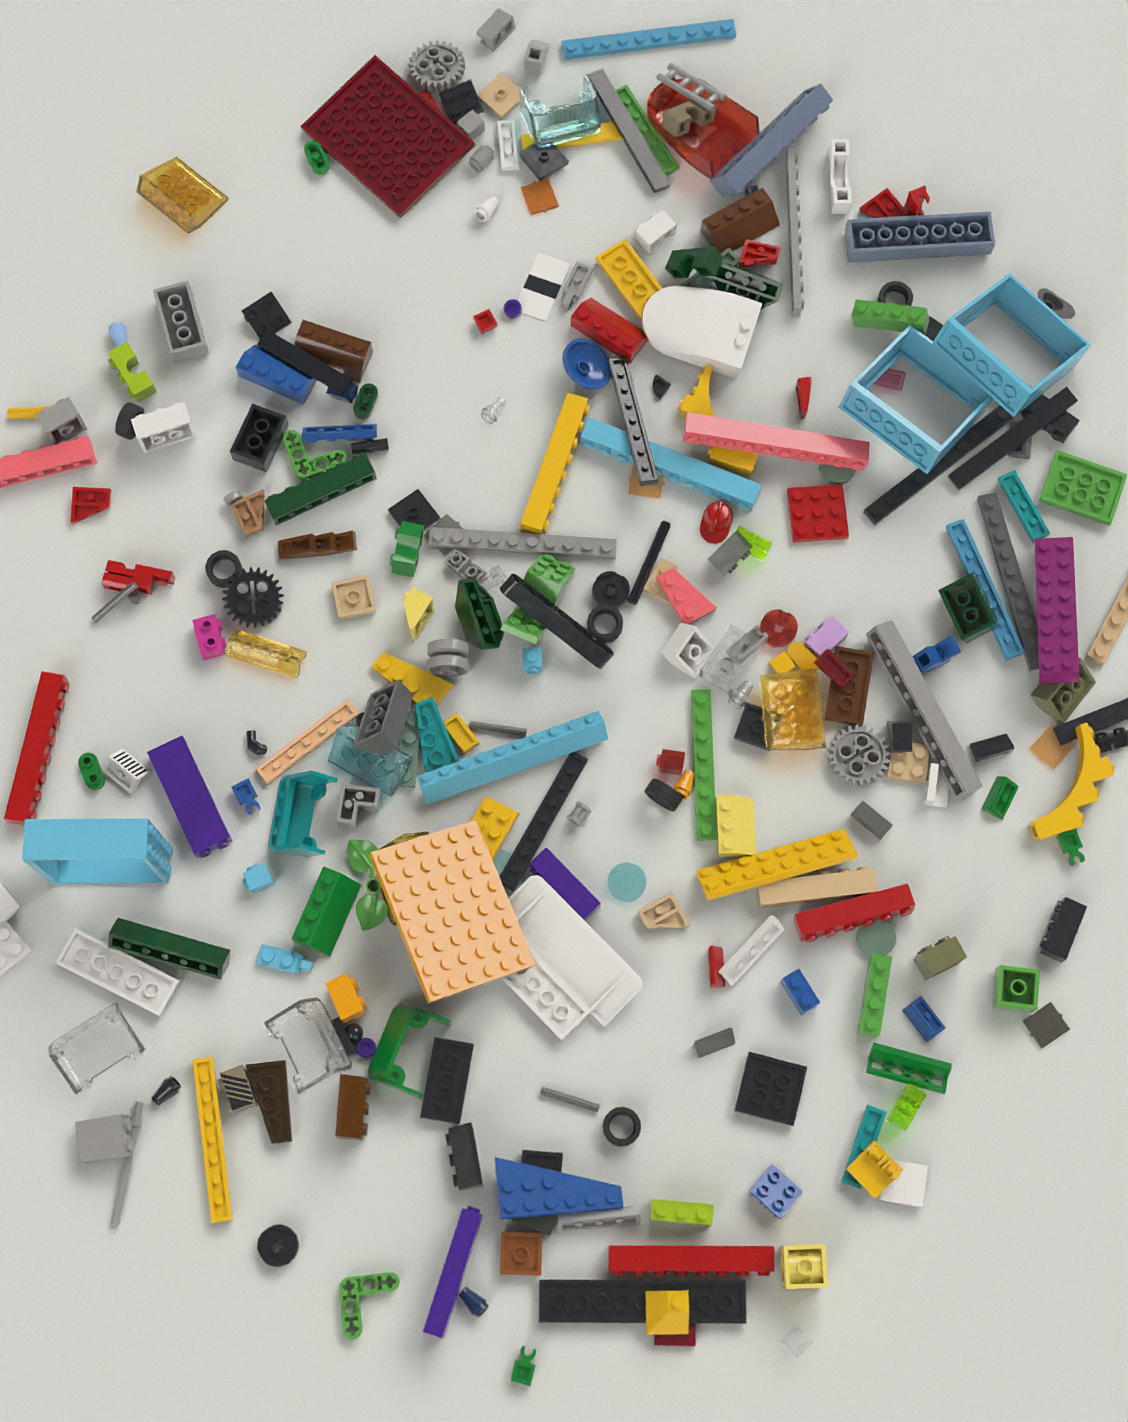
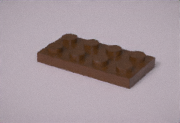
(849, 703)

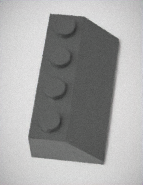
(384, 719)

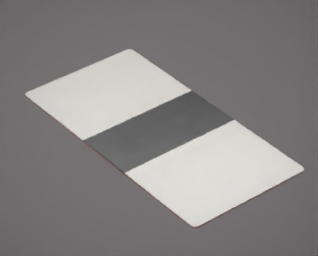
(542, 286)

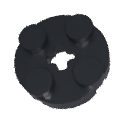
(614, 580)
(285, 1255)

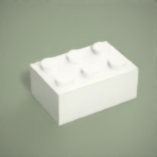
(163, 427)

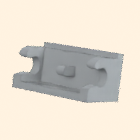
(496, 29)
(747, 645)

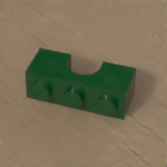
(703, 260)

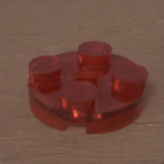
(783, 619)

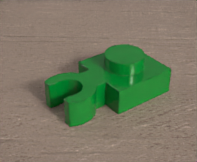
(1070, 843)
(524, 1370)

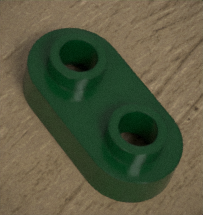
(365, 402)

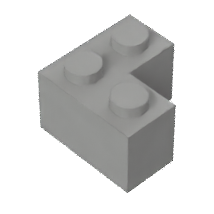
(352, 800)

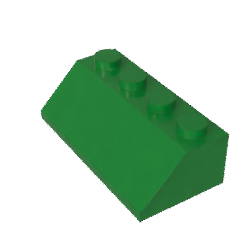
(326, 911)

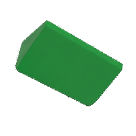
(1000, 797)

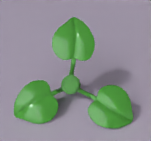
(369, 910)

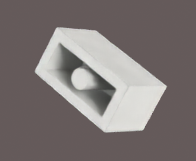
(655, 231)

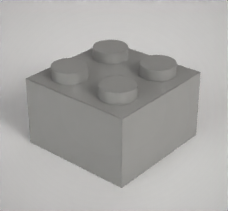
(61, 421)

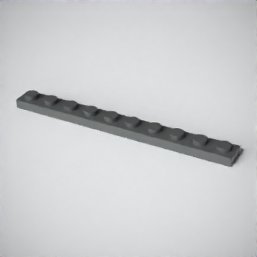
(1011, 577)

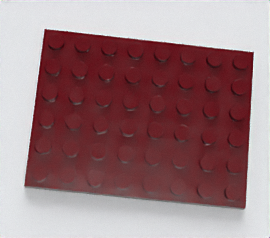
(387, 136)

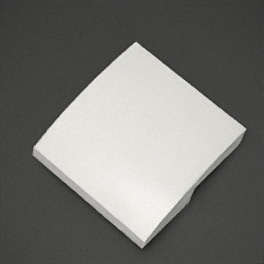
(909, 1187)

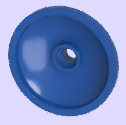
(586, 364)

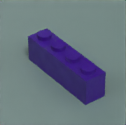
(564, 883)

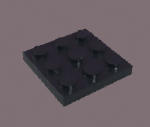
(770, 1089)

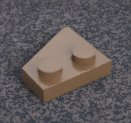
(250, 513)

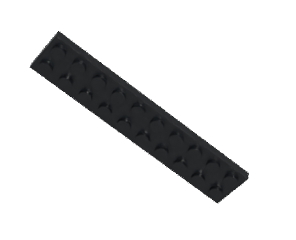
(626, 1300)

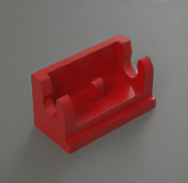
(915, 200)

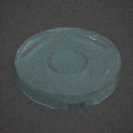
(626, 882)

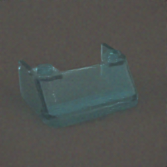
(562, 122)

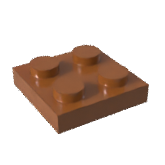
(521, 1253)

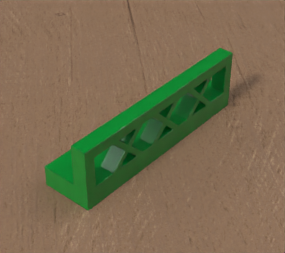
(908, 1064)

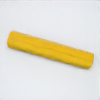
(24, 412)

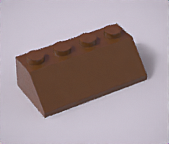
(740, 221)
(337, 349)

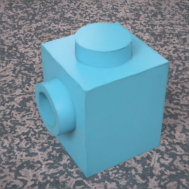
(532, 660)
(257, 878)

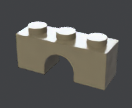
(678, 119)

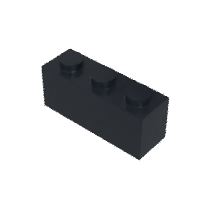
(1062, 929)

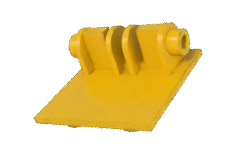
(874, 1169)

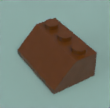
(352, 1107)

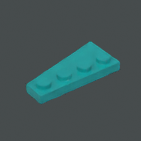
(434, 737)

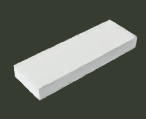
(507, 145)

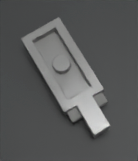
(575, 284)

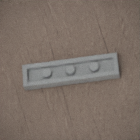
(599, 1219)

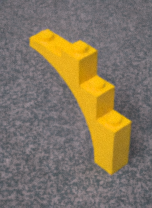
(699, 403)
(1082, 793)

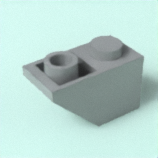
(535, 57)

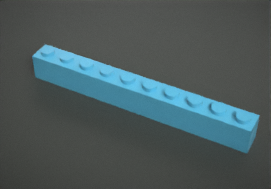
(674, 466)
(512, 757)

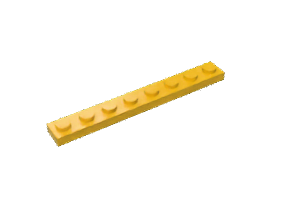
(212, 1140)

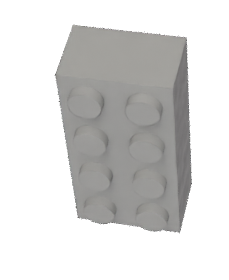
(180, 321)

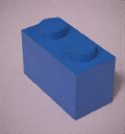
(800, 992)

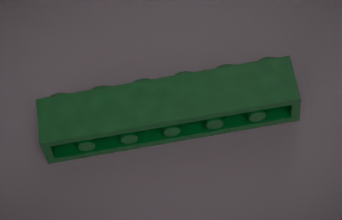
(320, 489)
(169, 948)

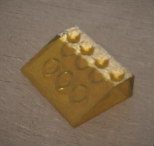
(180, 194)
(793, 710)

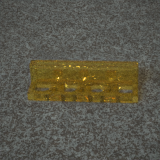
(264, 655)

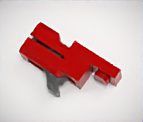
(120, 577)

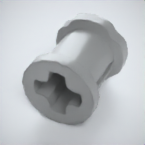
(584, 811)

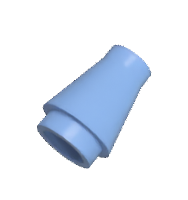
(118, 333)

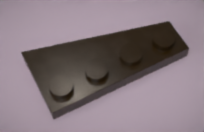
(272, 1095)

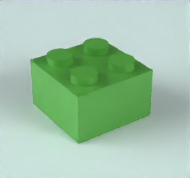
(1016, 988)

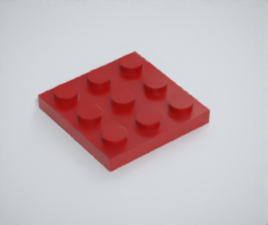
(817, 513)

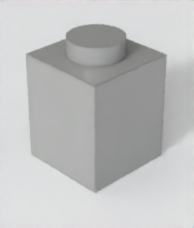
(471, 125)

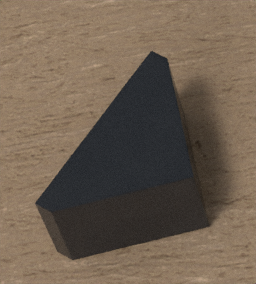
(900, 736)

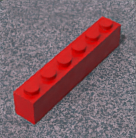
(854, 913)

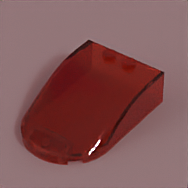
(707, 146)

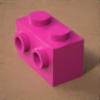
(209, 637)

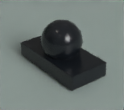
(348, 1035)

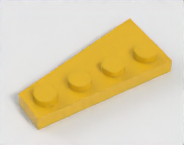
(417, 681)

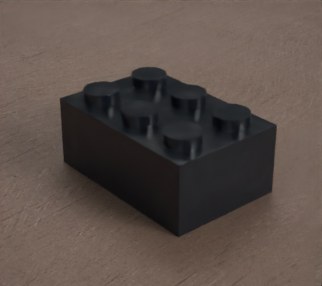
(259, 437)

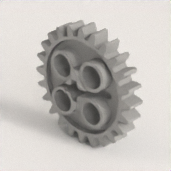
(436, 66)
(869, 769)

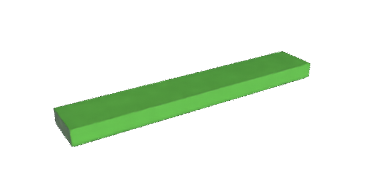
(650, 135)

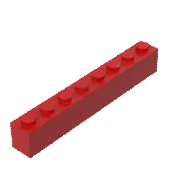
(36, 748)
(691, 1259)

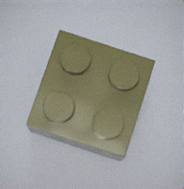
(939, 958)

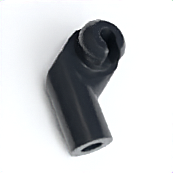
(253, 745)

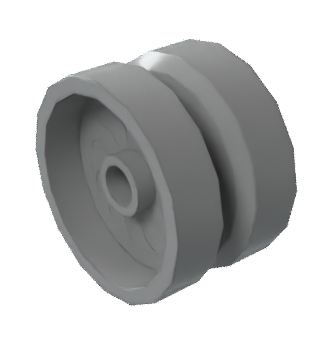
(448, 657)

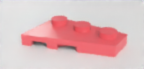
(684, 597)

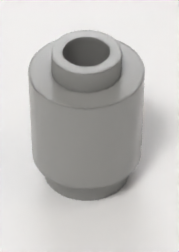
(481, 158)

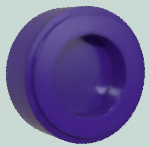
(512, 308)
(366, 1048)

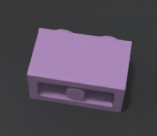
(828, 636)

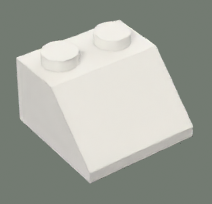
(687, 649)

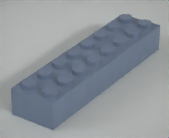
(771, 141)
(919, 236)

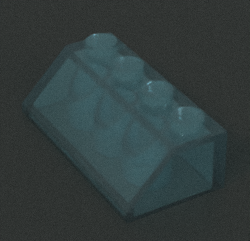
(375, 769)

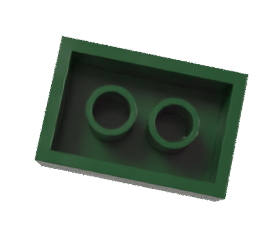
(969, 608)

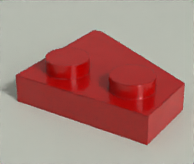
(883, 206)
(758, 254)
(89, 502)

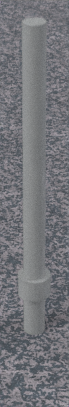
(136, 1123)

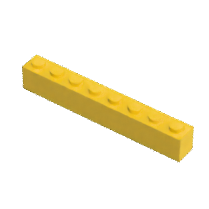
(554, 464)

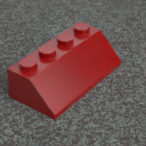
(608, 329)

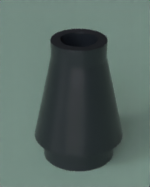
(166, 1090)

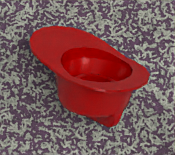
(716, 522)

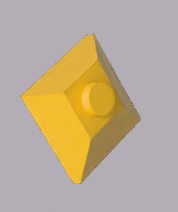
(667, 1312)

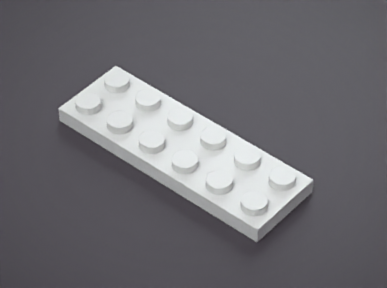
(117, 972)

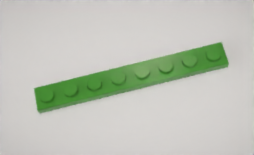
(703, 765)

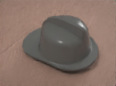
(1056, 304)

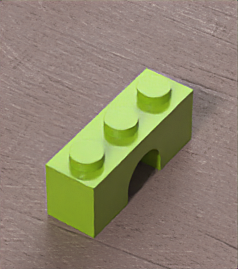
(124, 360)
(681, 1212)

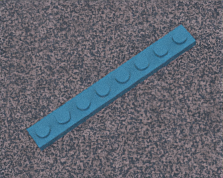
(973, 563)

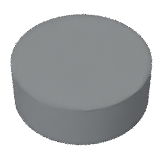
(232, 497)

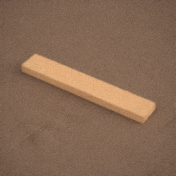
(306, 742)

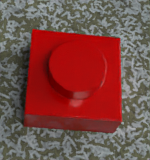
(485, 321)

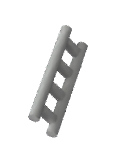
(694, 96)

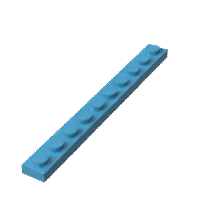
(648, 39)

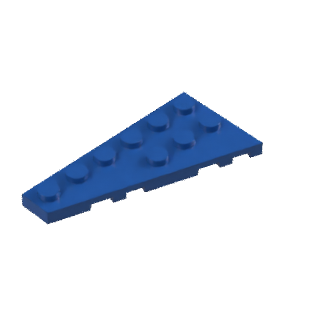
(543, 1192)

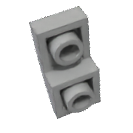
(464, 567)

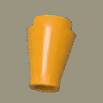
(684, 784)

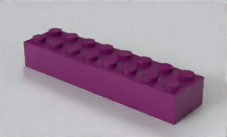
(1056, 610)

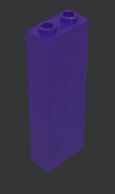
(190, 797)
(453, 1272)

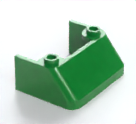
(382, 1066)

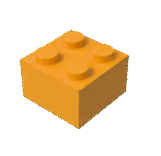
(345, 998)

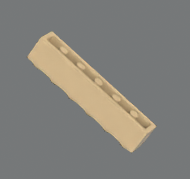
(818, 887)

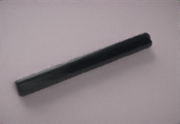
(649, 562)

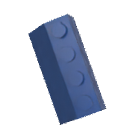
(274, 374)

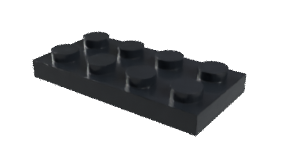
(447, 1080)

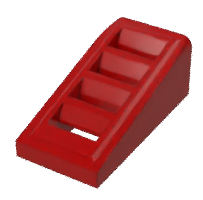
(803, 389)

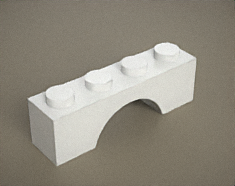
(838, 170)

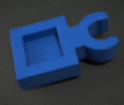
(245, 794)

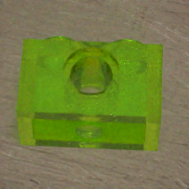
(906, 1107)

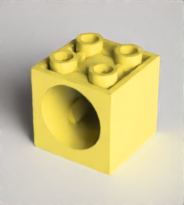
(803, 1266)

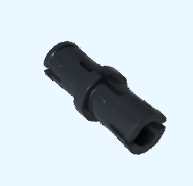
(369, 446)

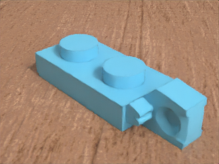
(282, 959)

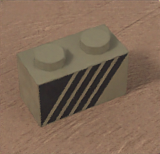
(237, 1088)

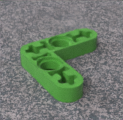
(309, 464)
(359, 1290)

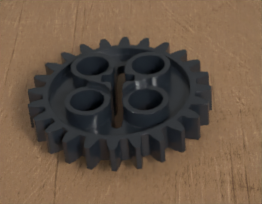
(235, 598)

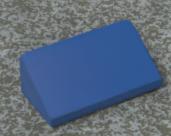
(923, 1019)

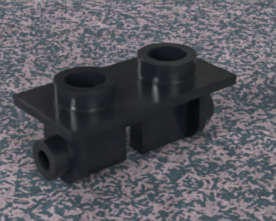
(1118, 737)

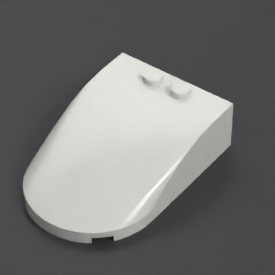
(701, 326)

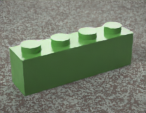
(889, 316)
(874, 995)

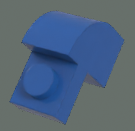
(937, 655)

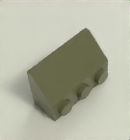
(1062, 698)

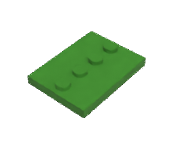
(1083, 487)

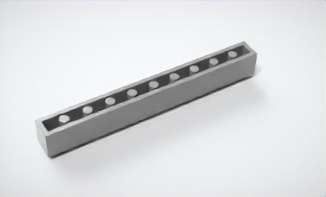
(924, 710)

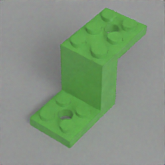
(549, 579)

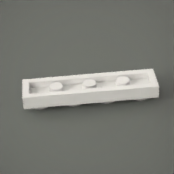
(751, 950)

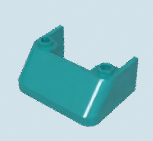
(295, 811)

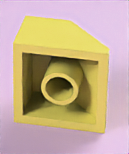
(418, 610)

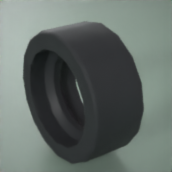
(899, 287)
(123, 423)
(214, 558)
(605, 609)
(663, 794)
(636, 1122)

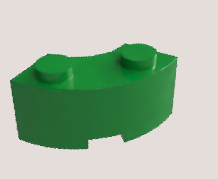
(407, 548)

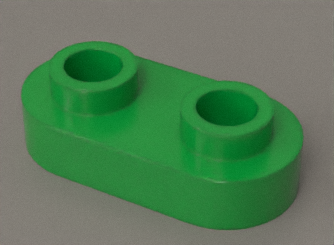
(316, 159)
(91, 770)

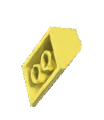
(735, 826)

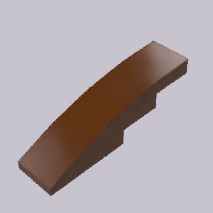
(317, 545)

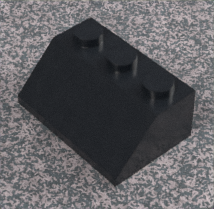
(464, 1157)

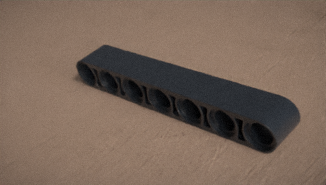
(556, 621)

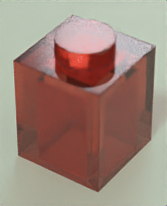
(670, 762)

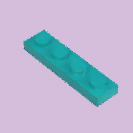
(1023, 506)
(867, 1133)

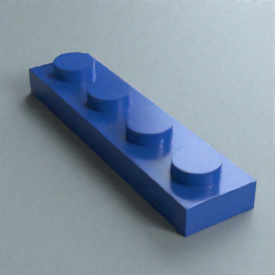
(345, 432)

